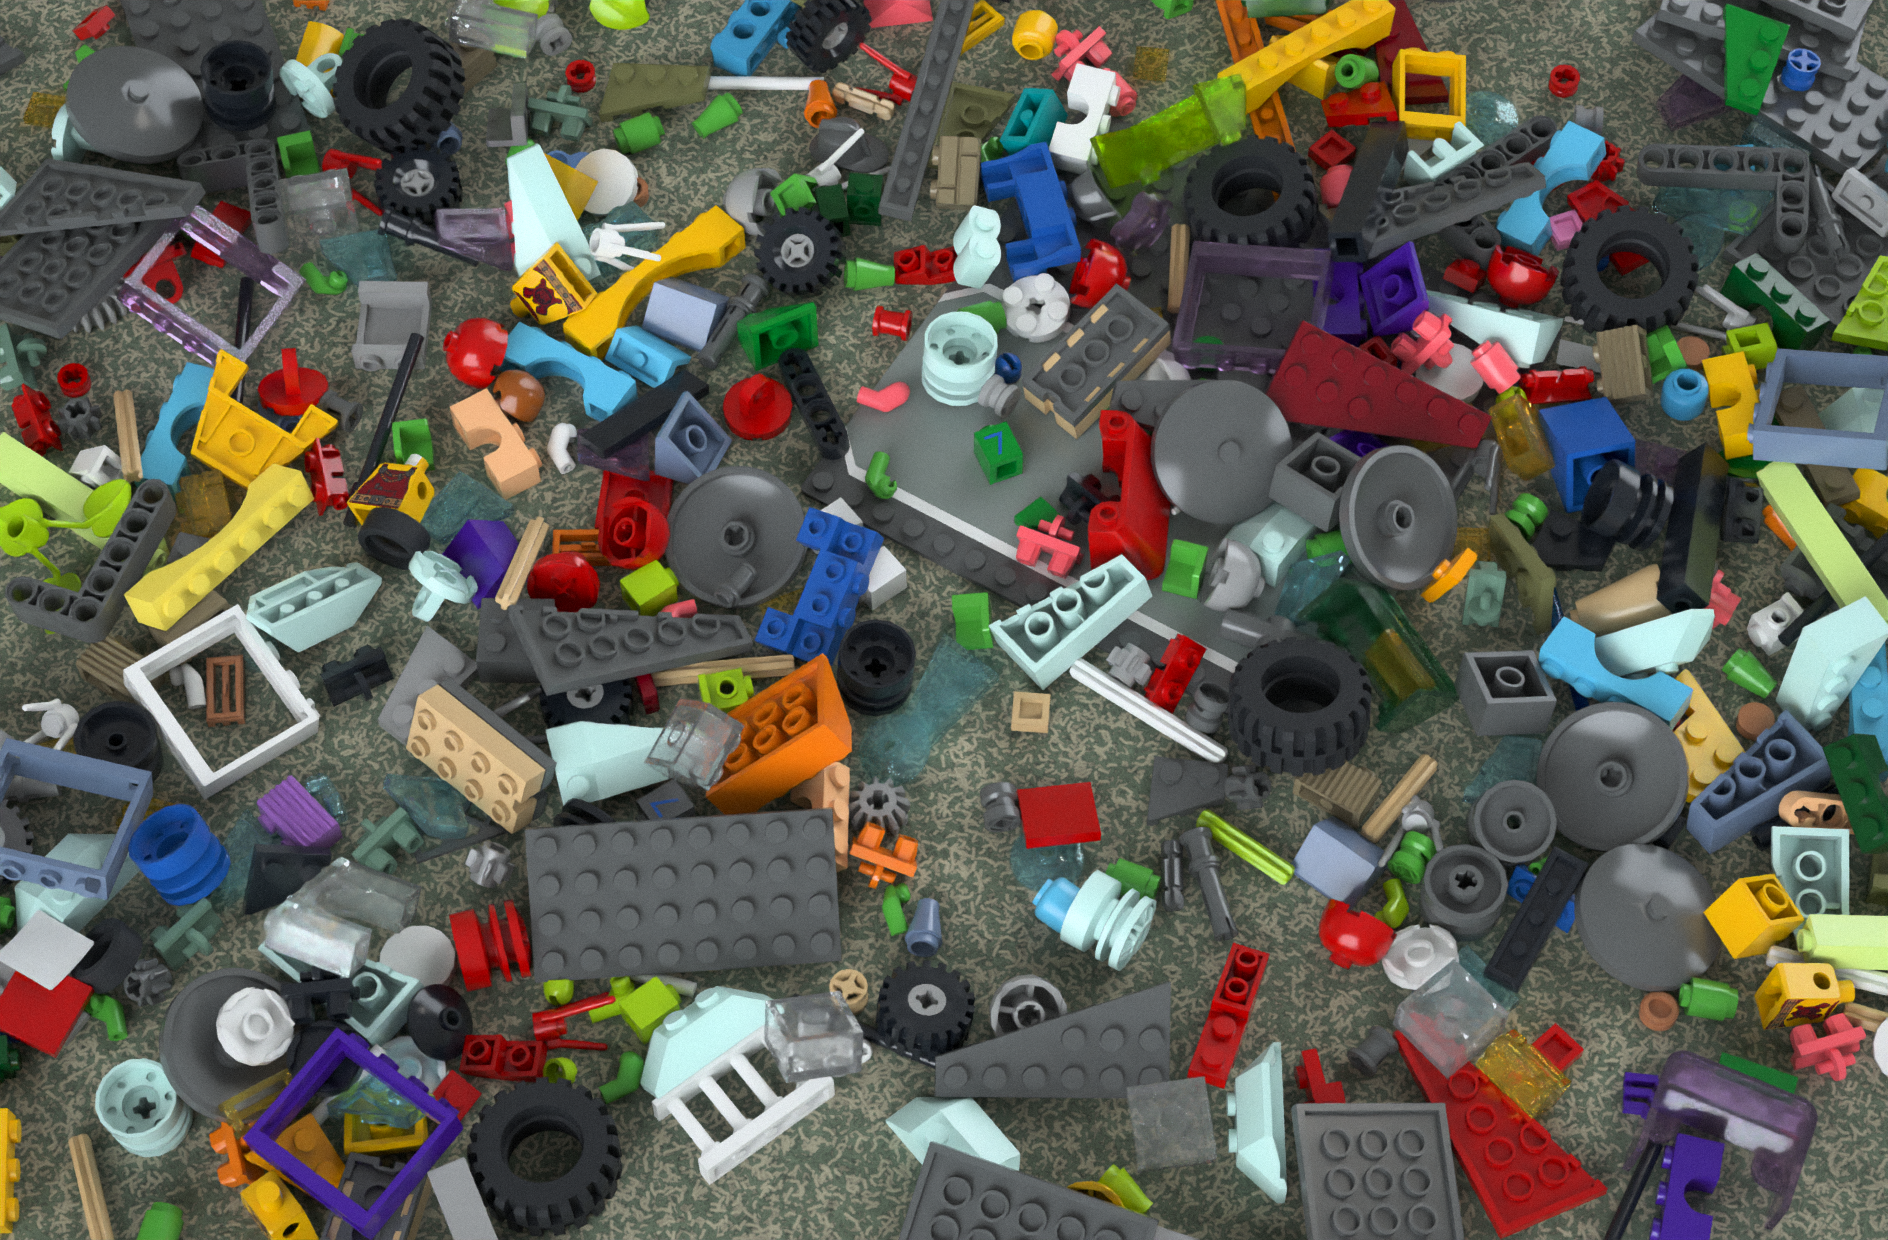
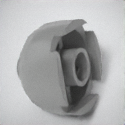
(751, 197)
(1233, 577)
(1023, 1003)

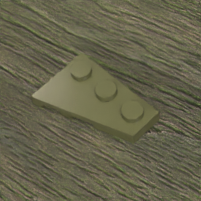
(646, 86)
(972, 112)
(1521, 561)

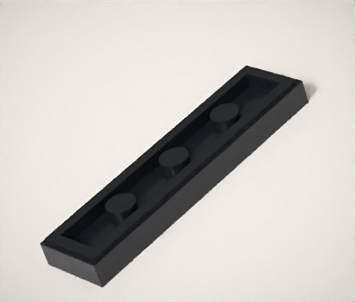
(641, 415)
(1535, 920)

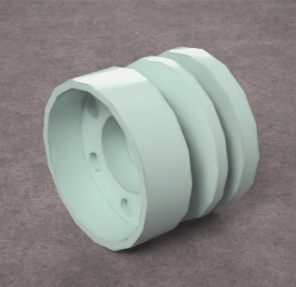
(958, 357)
(1102, 917)
(124, 1102)

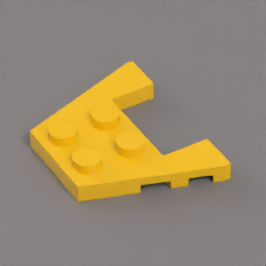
(242, 440)
(1705, 739)

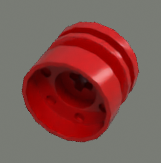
(490, 945)

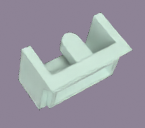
(1446, 157)

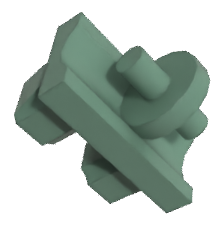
(559, 108)
(21, 356)
(1484, 595)
(385, 839)
(187, 936)

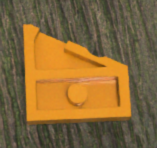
(309, 1145)

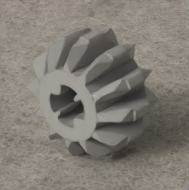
(884, 795)

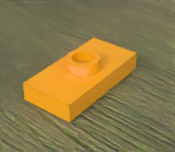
(1448, 574)

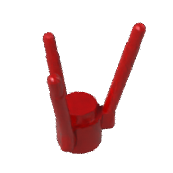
(901, 82)
(338, 159)
(552, 1023)

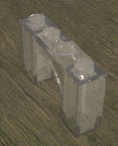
(494, 26)
(308, 920)

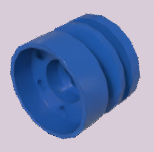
(179, 854)

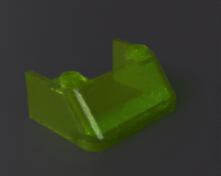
(1175, 134)

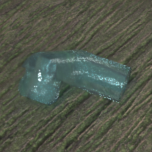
(331, 798)

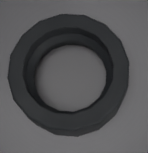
(392, 537)
(111, 956)

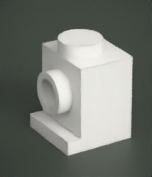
(89, 468)
(1771, 621)

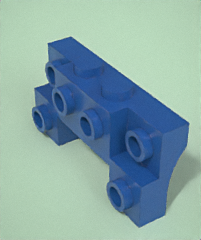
(1042, 206)
(830, 592)

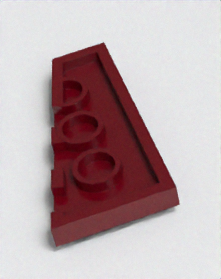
(1404, 35)

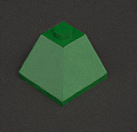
(776, 330)

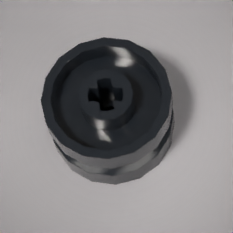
(120, 735)

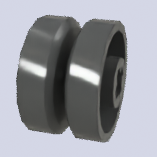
(1533, 824)
(1463, 891)

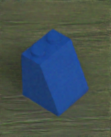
(1581, 442)

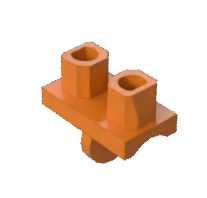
(868, 848)
(237, 1169)

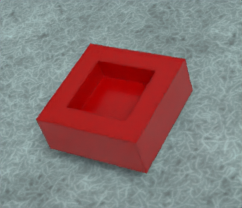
(94, 24)
(1331, 150)
(1465, 274)
(1558, 1047)
(458, 1092)

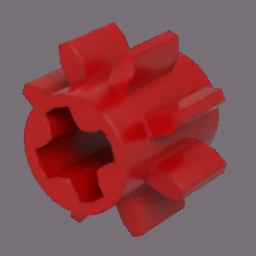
(1609, 165)

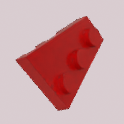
(1588, 203)

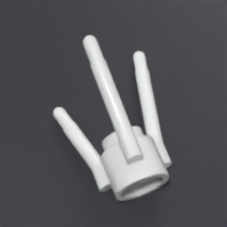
(827, 172)
(607, 243)
(57, 722)

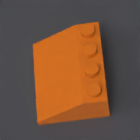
(786, 739)

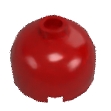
(1098, 274)
(1519, 276)
(475, 350)
(633, 534)
(1353, 936)

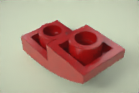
(233, 216)
(924, 267)
(502, 1059)

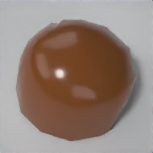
(520, 394)

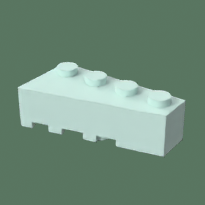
(1072, 620)

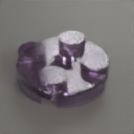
(1142, 223)

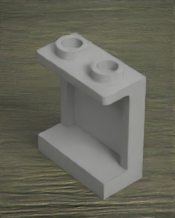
(1866, 196)
(386, 321)

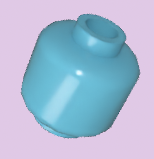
(1054, 902)

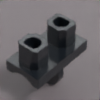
(1082, 496)
(1742, 510)
(356, 676)
(318, 988)

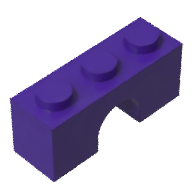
(1344, 317)
(1691, 1166)

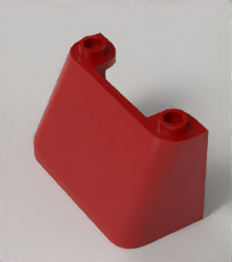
(1141, 519)

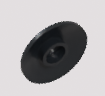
(429, 1025)

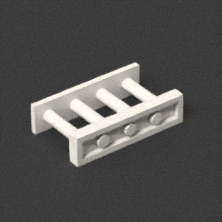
(748, 1134)

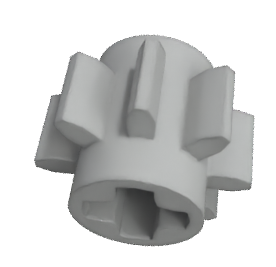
(1129, 665)
(490, 864)

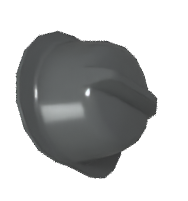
(864, 156)
(1090, 197)

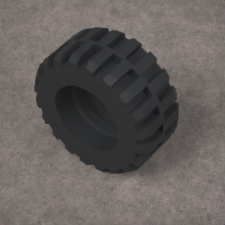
(372, 68)
(1247, 166)
(1634, 233)
(1299, 740)
(534, 1110)

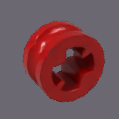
(1556, 76)
(580, 85)
(74, 371)

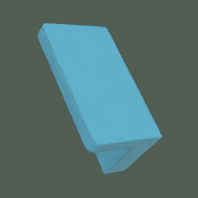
(644, 355)

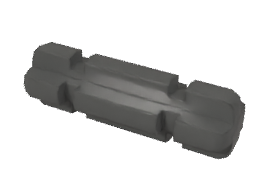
(1172, 875)

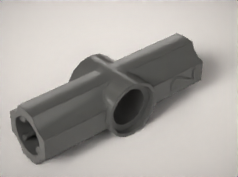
(1255, 630)

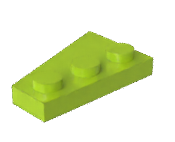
(1867, 315)

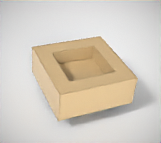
(1030, 712)

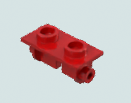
(1557, 386)
(34, 410)
(322, 465)
(1182, 660)

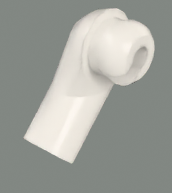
(557, 446)
(193, 684)

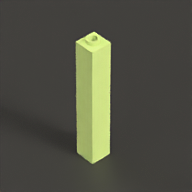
(55, 491)
(1819, 537)
(1845, 941)

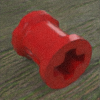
(892, 323)

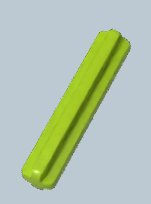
(1246, 847)

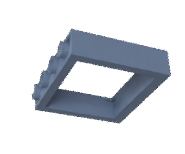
(1820, 445)
(85, 775)

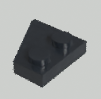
(1570, 546)
(280, 872)

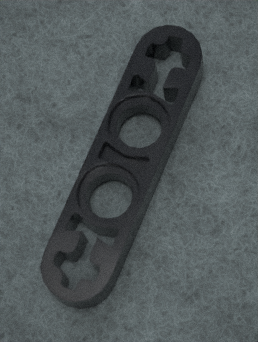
(813, 403)

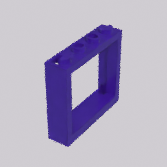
(300, 1091)

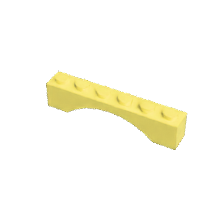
(175, 589)

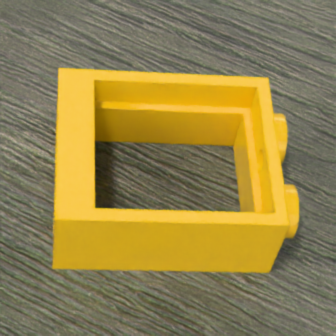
(1444, 63)

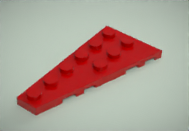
(1500, 1148)

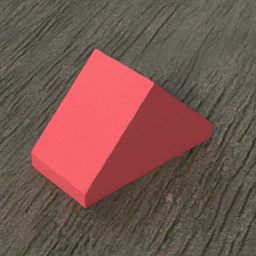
(898, 12)

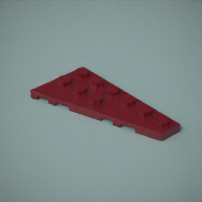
(1349, 389)

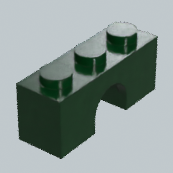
(1795, 319)
(1856, 771)

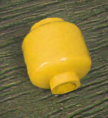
(1034, 34)

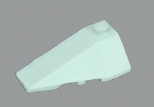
(543, 214)
(1522, 333)
(1276, 539)
(601, 759)
(1812, 868)

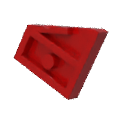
(1359, 105)

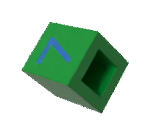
(998, 452)

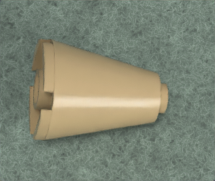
(1621, 604)

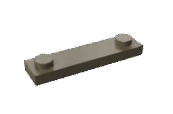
(1830, 482)

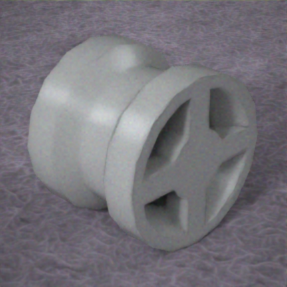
(552, 34)
(1589, 118)
(999, 396)

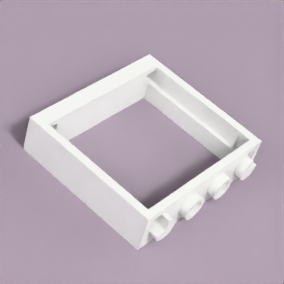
(265, 655)

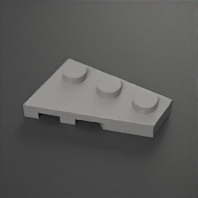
(429, 665)

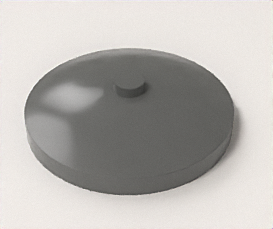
(134, 104)
(1219, 450)
(1397, 517)
(731, 520)
(1614, 776)
(1646, 918)
(195, 1057)

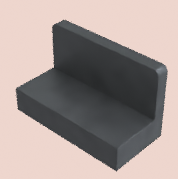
(511, 124)

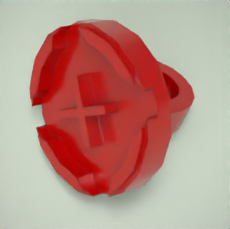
(164, 270)
(291, 388)
(757, 408)
(565, 579)

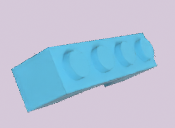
(1571, 156)
(543, 356)
(183, 410)
(1572, 658)
(1870, 704)

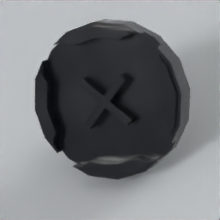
(308, 1042)

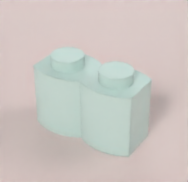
(977, 247)

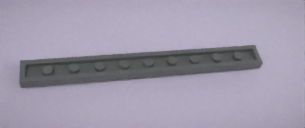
(926, 109)

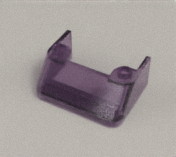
(1737, 1110)

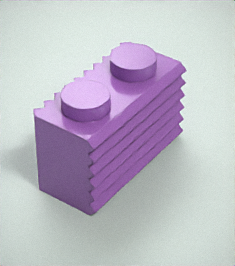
(297, 816)

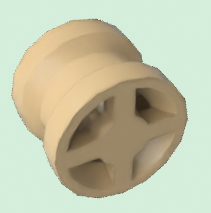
(851, 983)

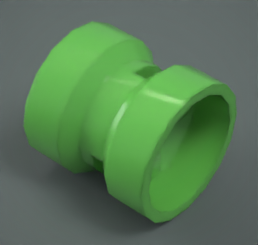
(1526, 514)
(1412, 858)

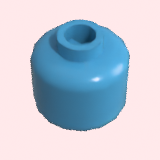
(1684, 394)

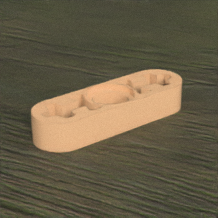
(1817, 805)

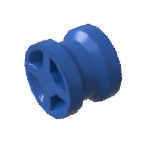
(1800, 69)

